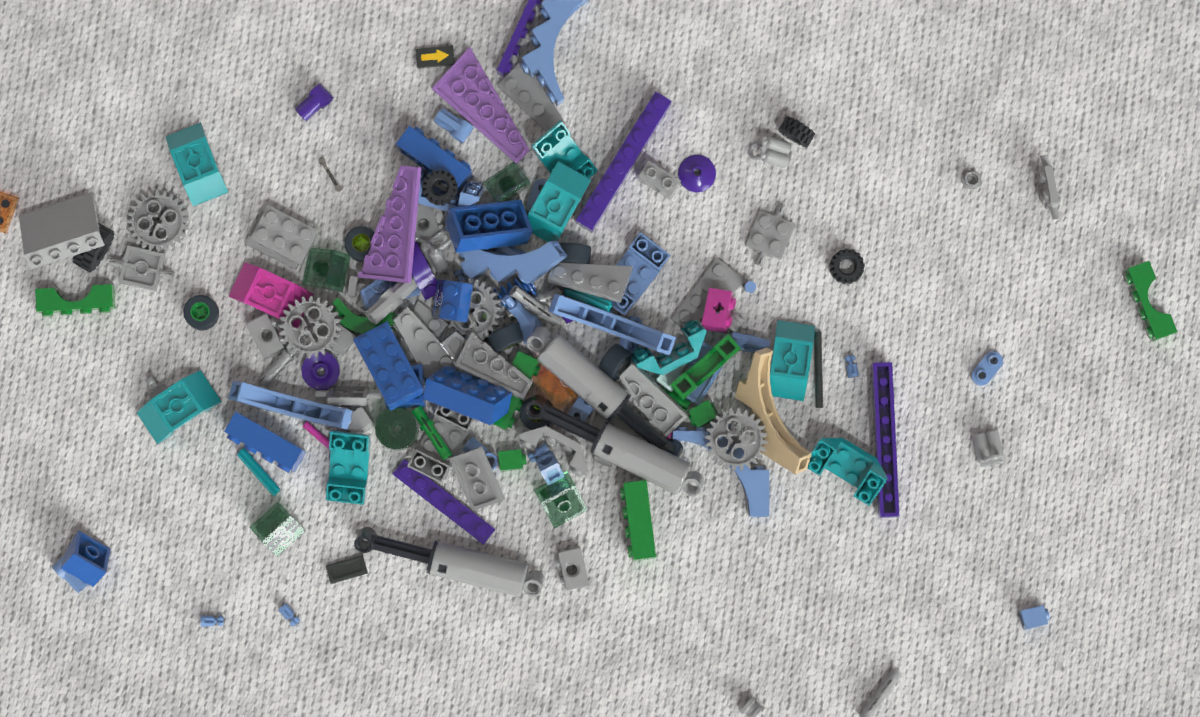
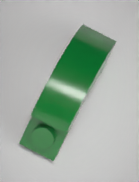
(356, 323)

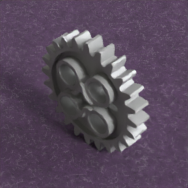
(173, 229)
(488, 304)
(325, 319)
(751, 450)

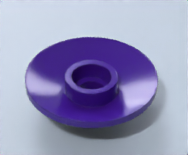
(690, 180)
(310, 371)

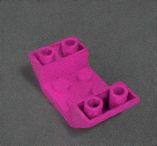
(267, 292)

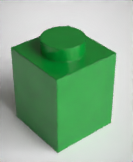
(703, 414)
(511, 460)

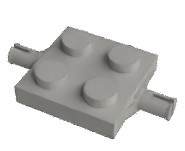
(1047, 181)
(770, 235)
(141, 268)
(348, 395)

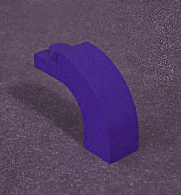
(423, 275)

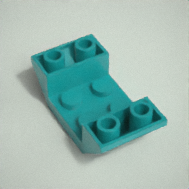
(559, 146)
(196, 164)
(557, 202)
(680, 355)
(791, 360)
(178, 406)
(849, 464)
(348, 467)

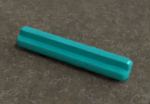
(595, 301)
(258, 471)

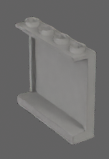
(60, 230)

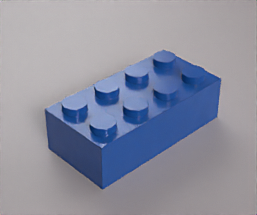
(431, 157)
(488, 226)
(388, 366)
(467, 395)
(264, 441)

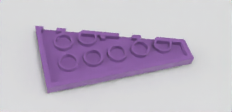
(475, 99)
(394, 237)

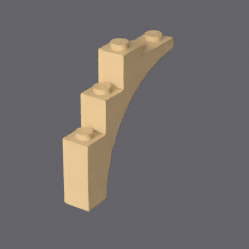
(757, 394)

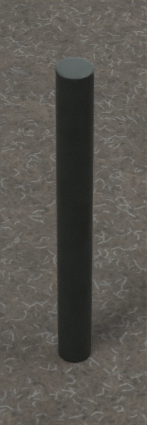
(818, 369)

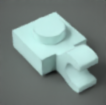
(670, 377)

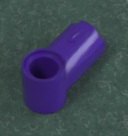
(317, 99)

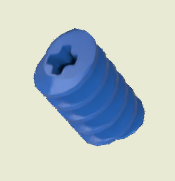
(503, 291)

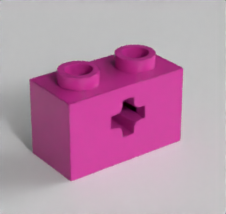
(715, 300)

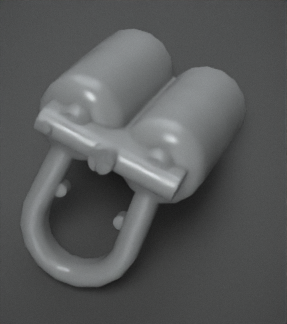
(772, 151)
(434, 254)
(988, 448)

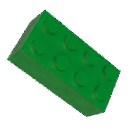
(639, 520)

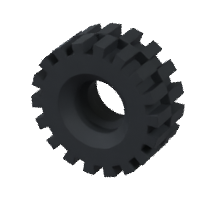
(91, 259)

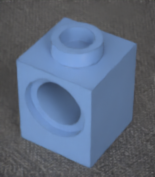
(550, 468)
(1034, 617)

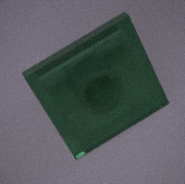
(507, 183)

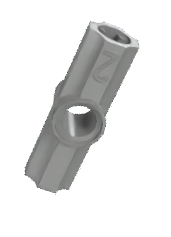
(390, 301)

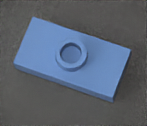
(750, 342)

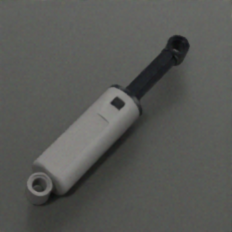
(593, 385)
(624, 450)
(459, 564)

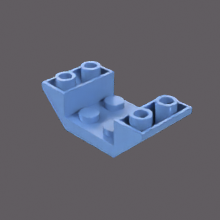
(469, 195)
(647, 262)

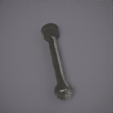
(322, 161)

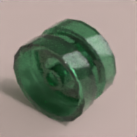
(408, 429)

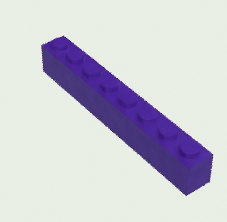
(623, 162)
(885, 437)

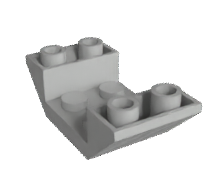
(454, 431)
(533, 438)

